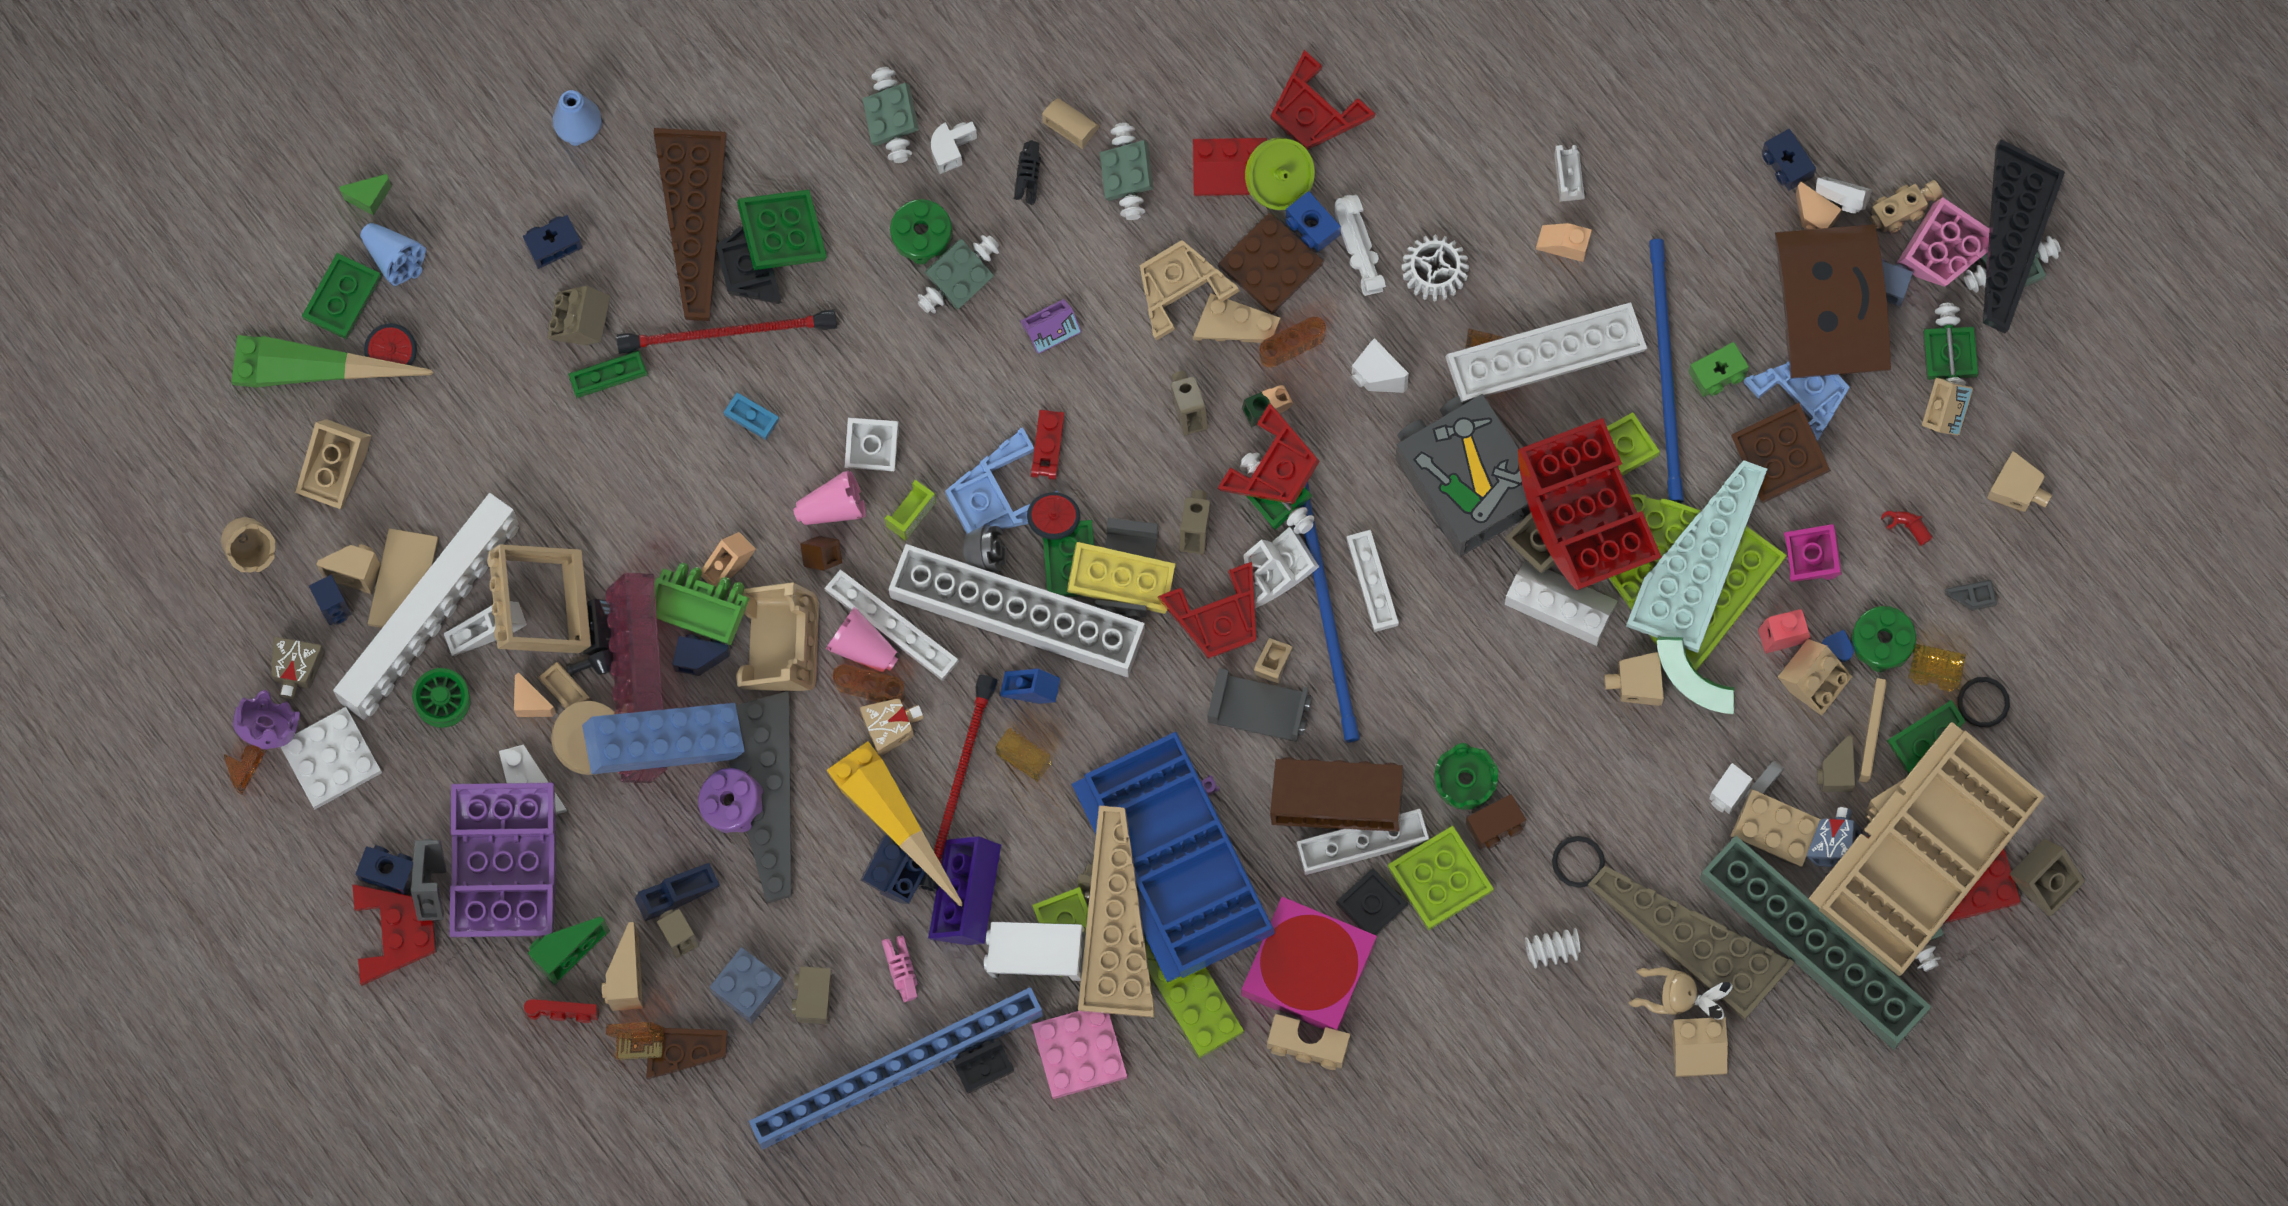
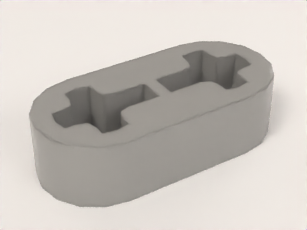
(1767, 778)

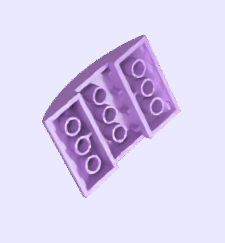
(503, 860)

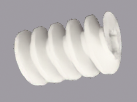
(1553, 948)

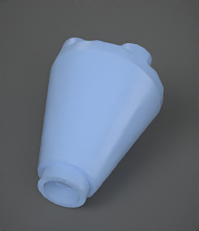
(576, 118)
(394, 253)

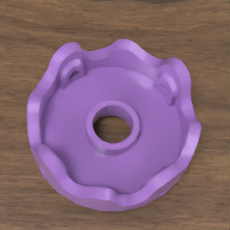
(253, 716)
(744, 808)

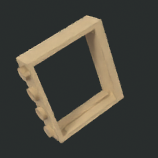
(574, 597)

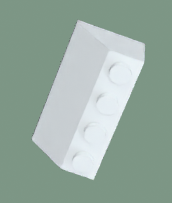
(1559, 604)

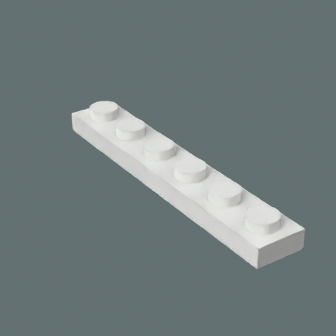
(892, 625)

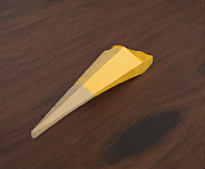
(872, 789)

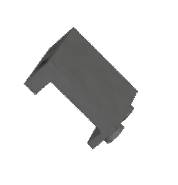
(426, 895)

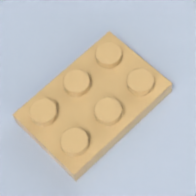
(1775, 827)

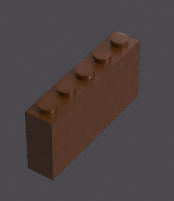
(1337, 794)

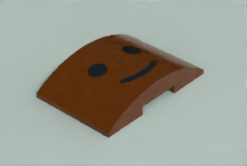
(1834, 301)

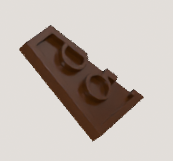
(687, 1049)

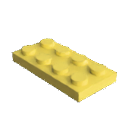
(1119, 576)

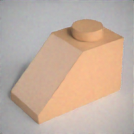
(1814, 209)
(1564, 240)
(727, 559)

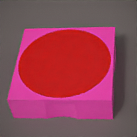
(1309, 965)

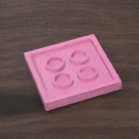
(1078, 1052)

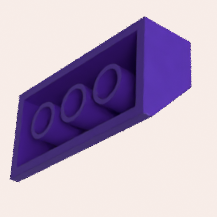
(972, 870)

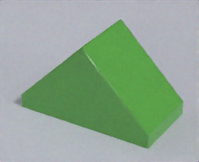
(367, 193)

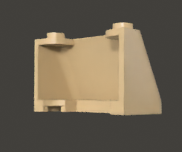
(781, 639)

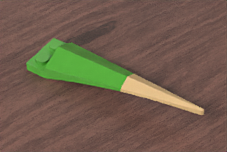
(279, 362)

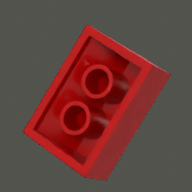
(1221, 165)

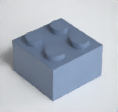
(746, 985)

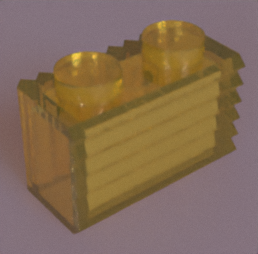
(1936, 667)
(1023, 754)

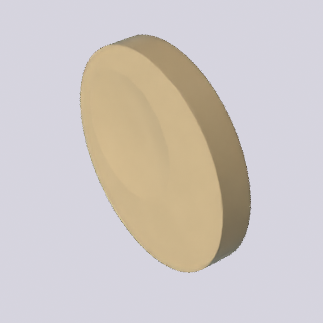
(568, 734)

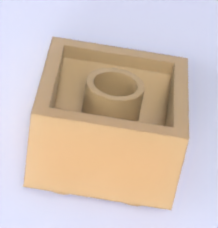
(352, 567)
(1700, 1047)

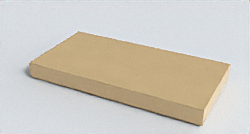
(403, 565)

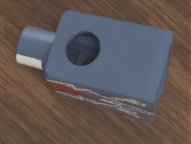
(1833, 838)

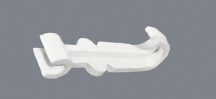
(1358, 243)

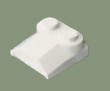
(1850, 196)
(871, 444)

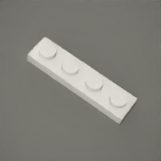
(1372, 581)

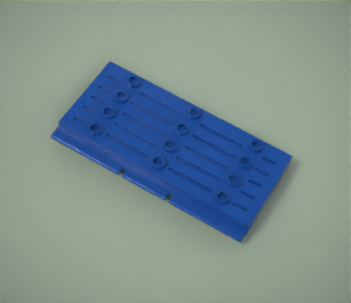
(1186, 871)

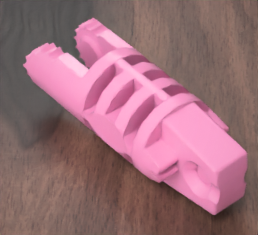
(901, 968)

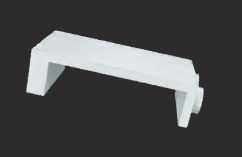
(1035, 949)

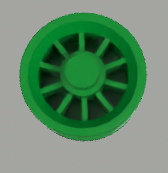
(441, 697)

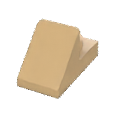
(1273, 660)

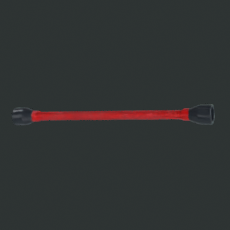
(822, 320)
(984, 689)

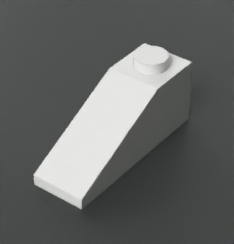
(480, 630)

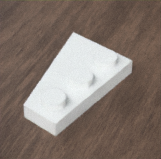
(521, 768)

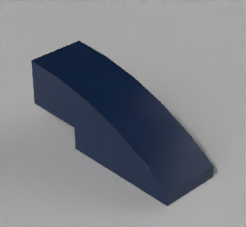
(676, 891)

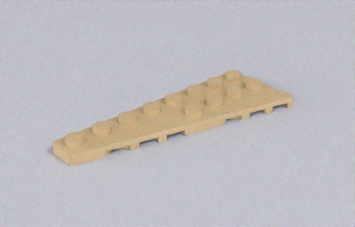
(1115, 955)

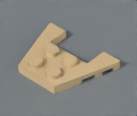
(1175, 275)

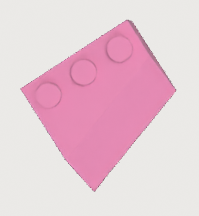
(1945, 244)

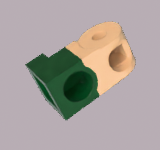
(1256, 405)

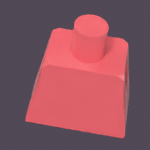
(1785, 630)

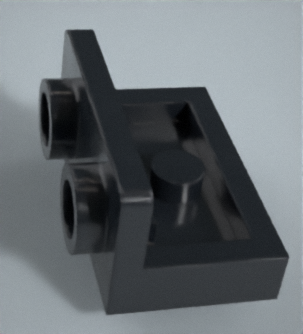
(982, 1065)

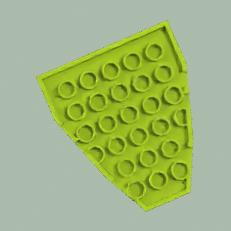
(1749, 572)

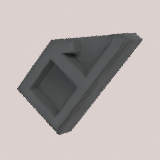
(1973, 595)

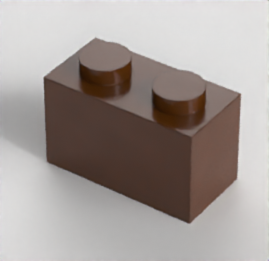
(1496, 822)

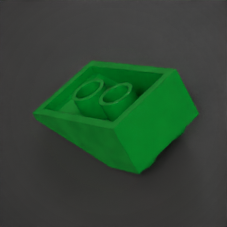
(563, 949)

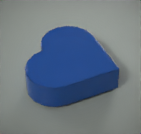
(1840, 645)

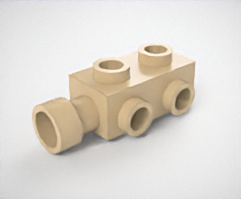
(1902, 208)

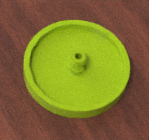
(1279, 173)

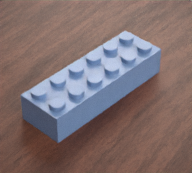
(663, 738)

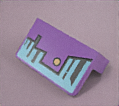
(1051, 326)

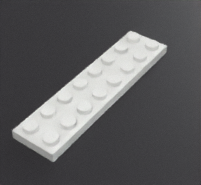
(1546, 352)

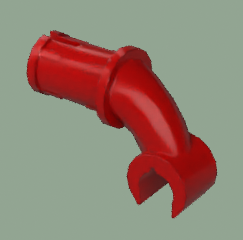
(1912, 522)

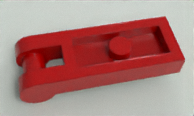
(1047, 443)
(560, 1010)

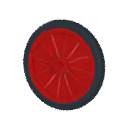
(392, 344)
(1053, 515)

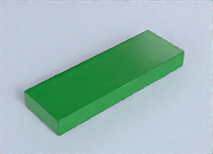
(607, 374)

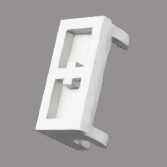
(1569, 173)

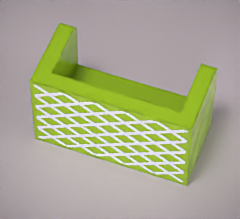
(911, 511)

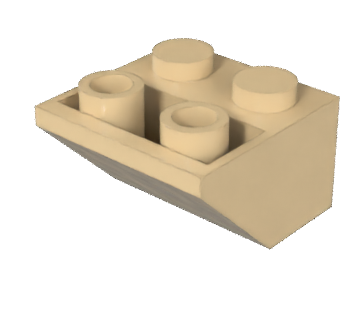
(1815, 676)

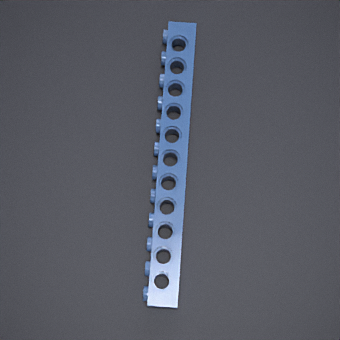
(895, 1068)

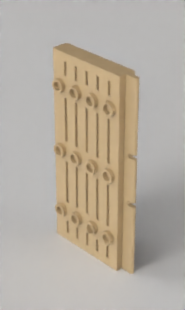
(1926, 848)

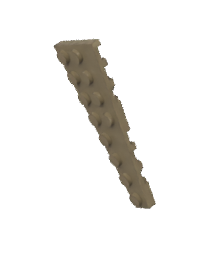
(1696, 942)

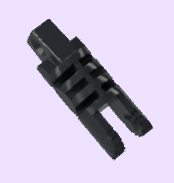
(1028, 172)

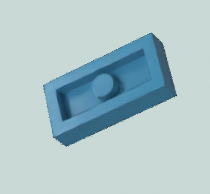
(751, 416)

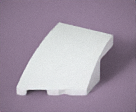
(1279, 565)

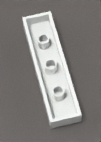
(1356, 845)

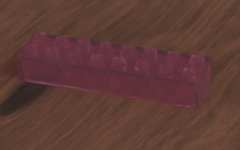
(635, 654)

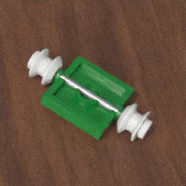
(1950, 350)
(1278, 512)

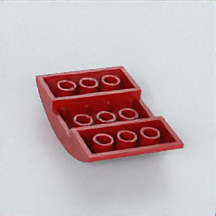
(1584, 505)

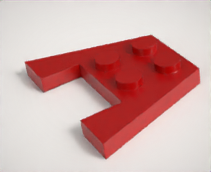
(1307, 115)
(1283, 468)
(1221, 624)
(402, 934)

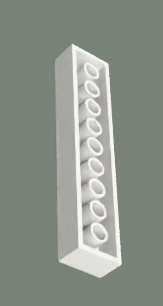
(426, 608)
(1017, 610)

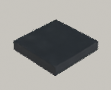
(1372, 903)

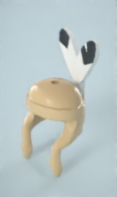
(1681, 994)

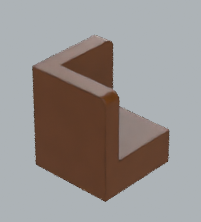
(821, 553)

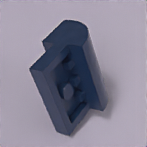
(893, 872)

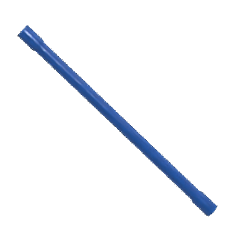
(1674, 482)
(1348, 719)

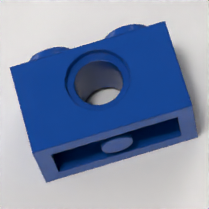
(1307, 209)

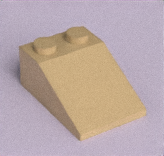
(332, 462)
(623, 976)

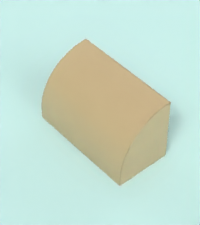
(1069, 122)

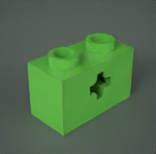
(1724, 359)

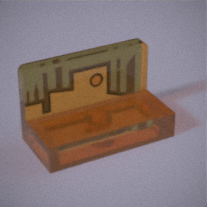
(637, 1040)

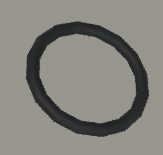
(1991, 681)
(1564, 843)

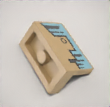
(1947, 407)

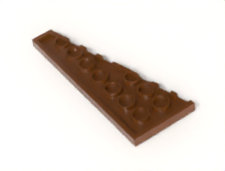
(692, 188)

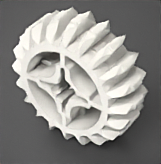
(1426, 264)

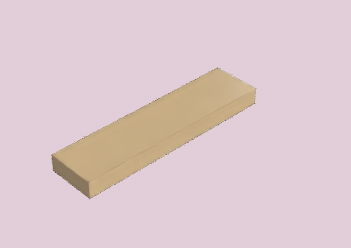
(1872, 730)

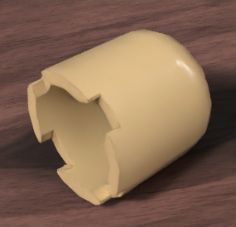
(254, 551)

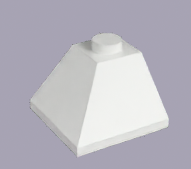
(1379, 370)

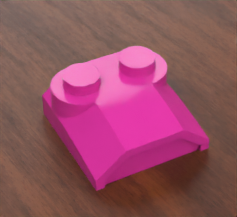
(1813, 553)

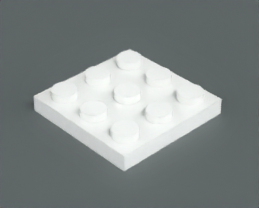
(330, 758)

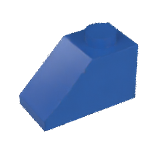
(1030, 686)

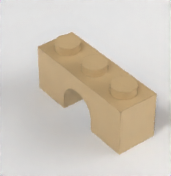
(1328, 1050)

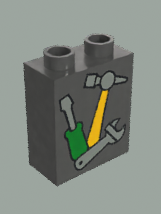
(1465, 472)

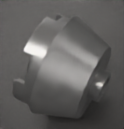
(984, 548)

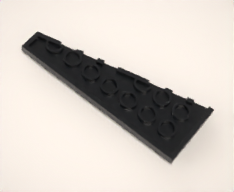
(2020, 209)

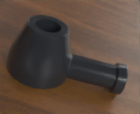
(599, 662)

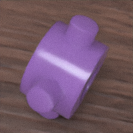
(1210, 785)

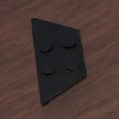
(739, 271)

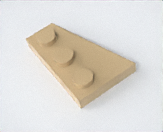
(1234, 322)

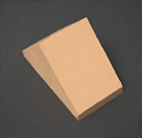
(529, 701)

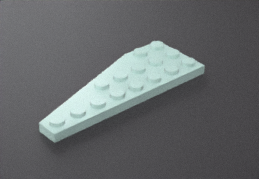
(1688, 579)

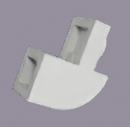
(945, 144)

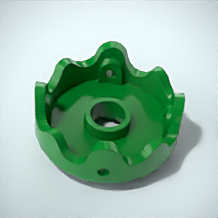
(921, 246)
(1882, 655)
(1473, 761)

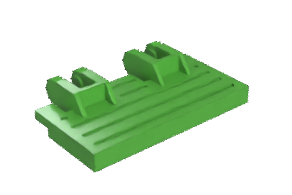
(694, 606)

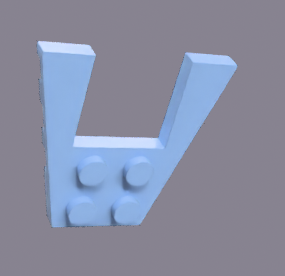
(977, 495)

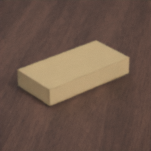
(562, 686)

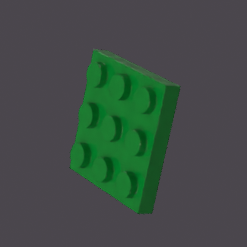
(781, 229)

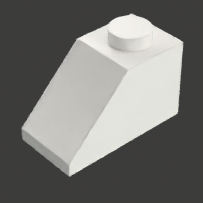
(1730, 789)

